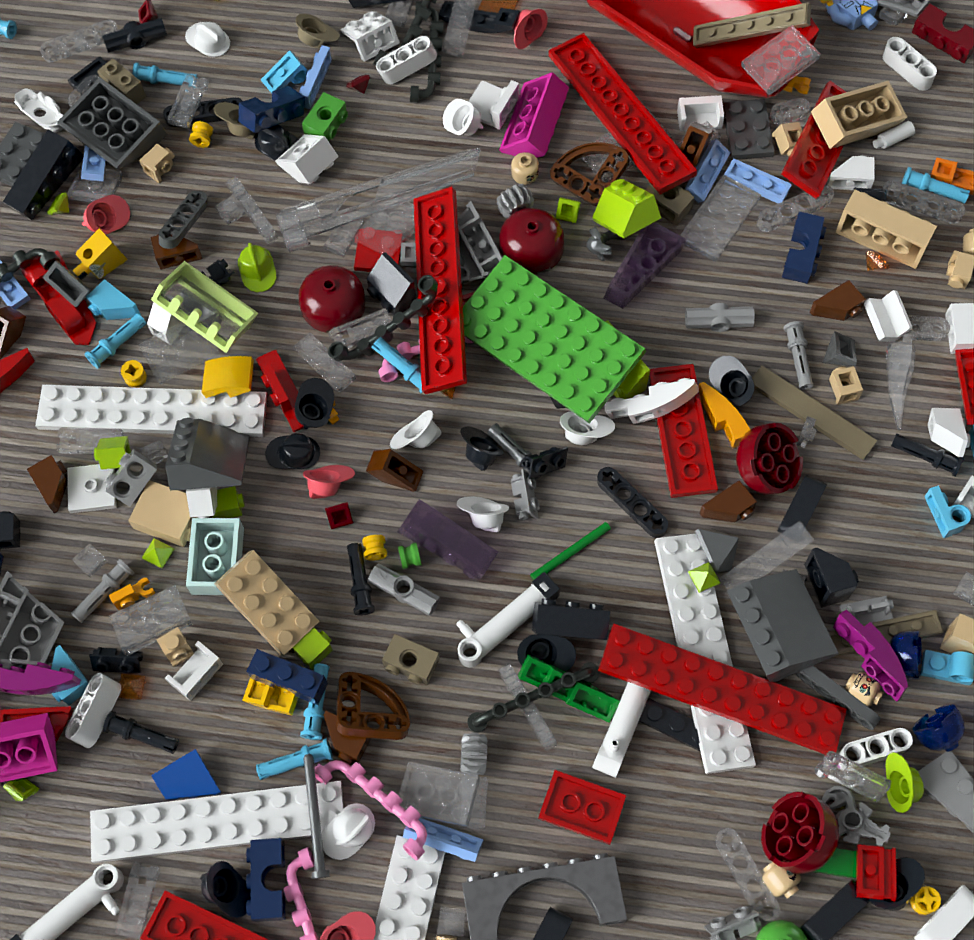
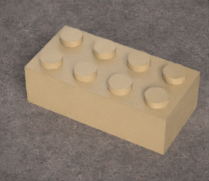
(858, 114)
(885, 229)
(266, 602)

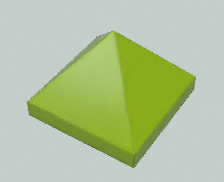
(59, 205)
(568, 210)
(158, 553)
(704, 577)
(20, 789)

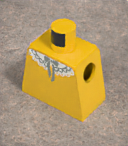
(98, 256)

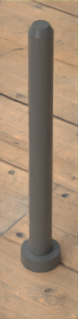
(314, 816)

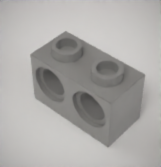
(136, 480)

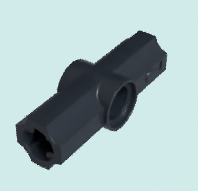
(134, 35)

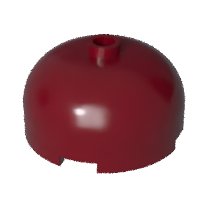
(532, 239)
(331, 297)
(769, 459)
(801, 832)

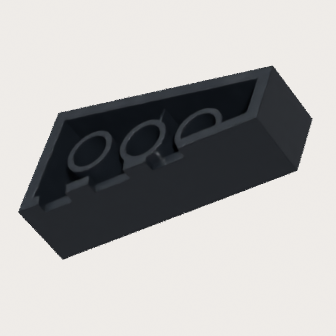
(43, 174)

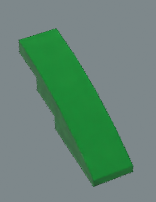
(580, 696)

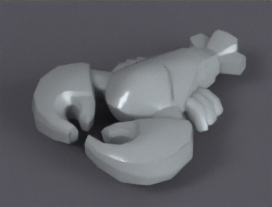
(854, 822)

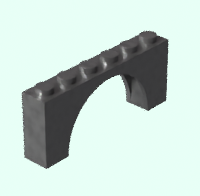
(593, 879)

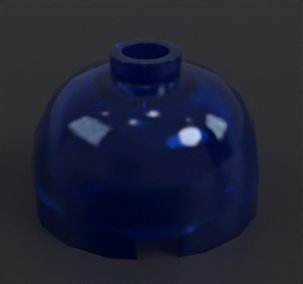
(909, 652)
(940, 730)

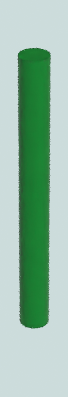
(572, 550)

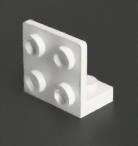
(371, 34)
(495, 102)

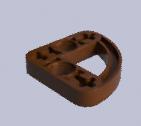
(597, 183)
(360, 719)

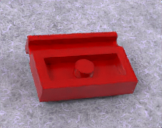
(875, 872)

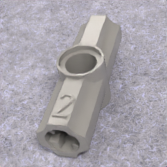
(719, 317)
(416, 597)

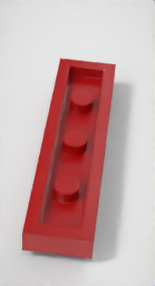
(965, 369)

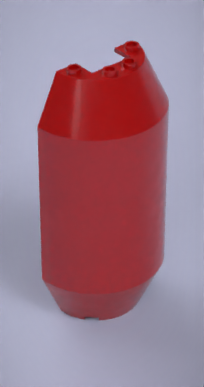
(713, 64)

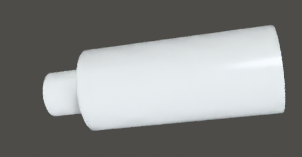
(894, 135)

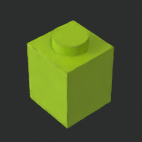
(110, 451)
(229, 503)
(313, 647)

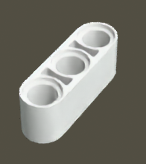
(406, 60)
(909, 63)
(92, 710)
(885, 743)
(950, 917)

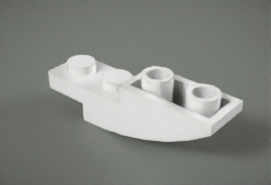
(661, 400)

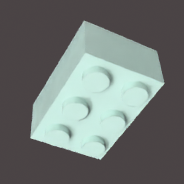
(213, 550)

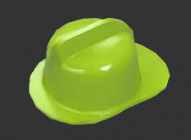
(256, 268)
(905, 783)

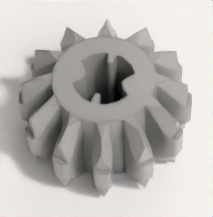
(514, 199)
(474, 753)

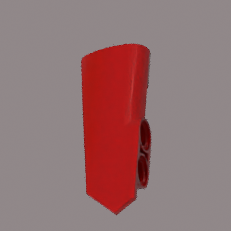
(75, 321)

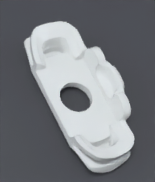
(31, 102)

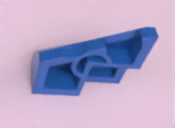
(186, 778)

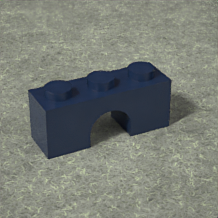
(260, 115)
(800, 263)
(292, 677)
(265, 856)

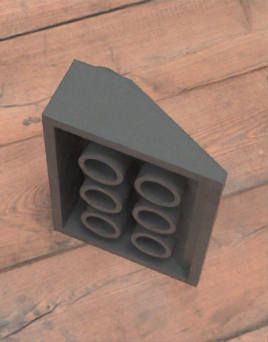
(112, 125)
(205, 455)
(782, 624)

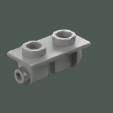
(528, 503)
(870, 610)
(743, 919)

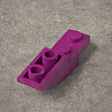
(880, 659)
(36, 680)

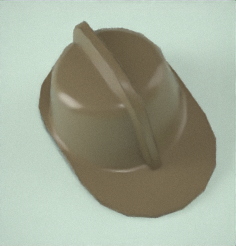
(314, 31)
(230, 113)

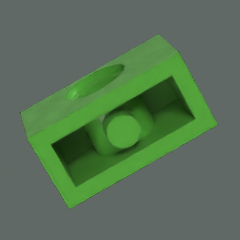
(325, 108)

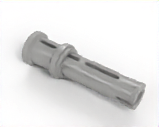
(795, 345)
(110, 582)

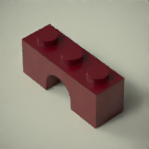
(955, 43)

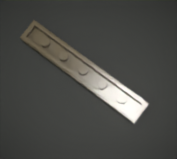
(752, 25)
(802, 405)
(925, 622)

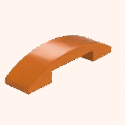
(947, 171)

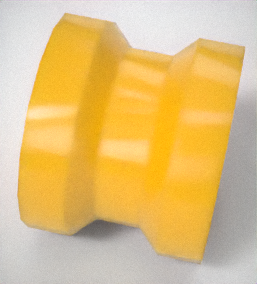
(201, 134)
(138, 375)
(374, 547)
(930, 899)

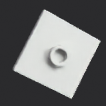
(88, 489)

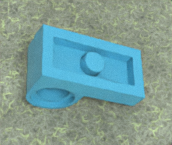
(285, 70)
(943, 513)
(953, 668)

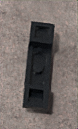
(483, 20)

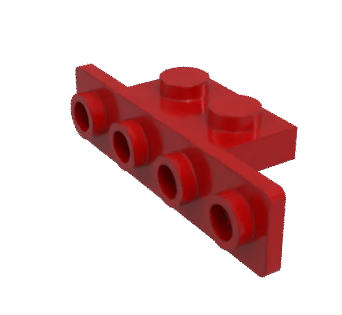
(281, 384)

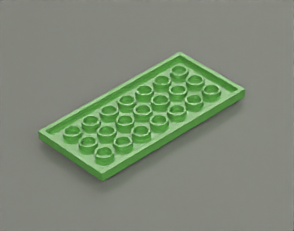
(549, 339)

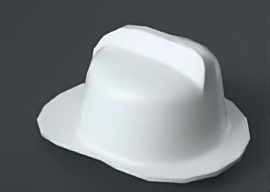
(208, 39)
(462, 118)
(417, 433)
(583, 433)
(484, 512)
(348, 831)

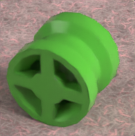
(409, 555)

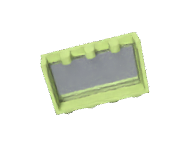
(204, 306)

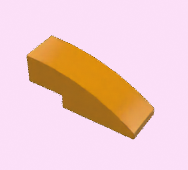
(723, 414)

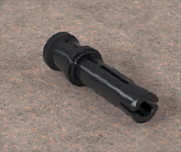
(936, 457)
(361, 589)
(130, 729)

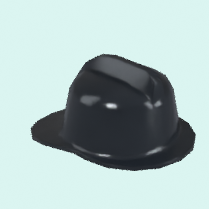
(274, 141)
(731, 380)
(314, 403)
(480, 447)
(292, 452)
(548, 648)
(909, 880)
(226, 889)

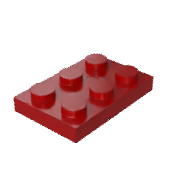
(582, 807)

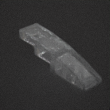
(769, 556)

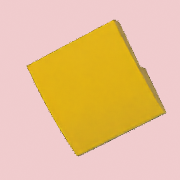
(227, 375)
(270, 698)

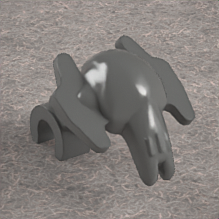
(597, 242)

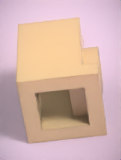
(787, 137)
(157, 162)
(960, 269)
(849, 378)
(175, 646)

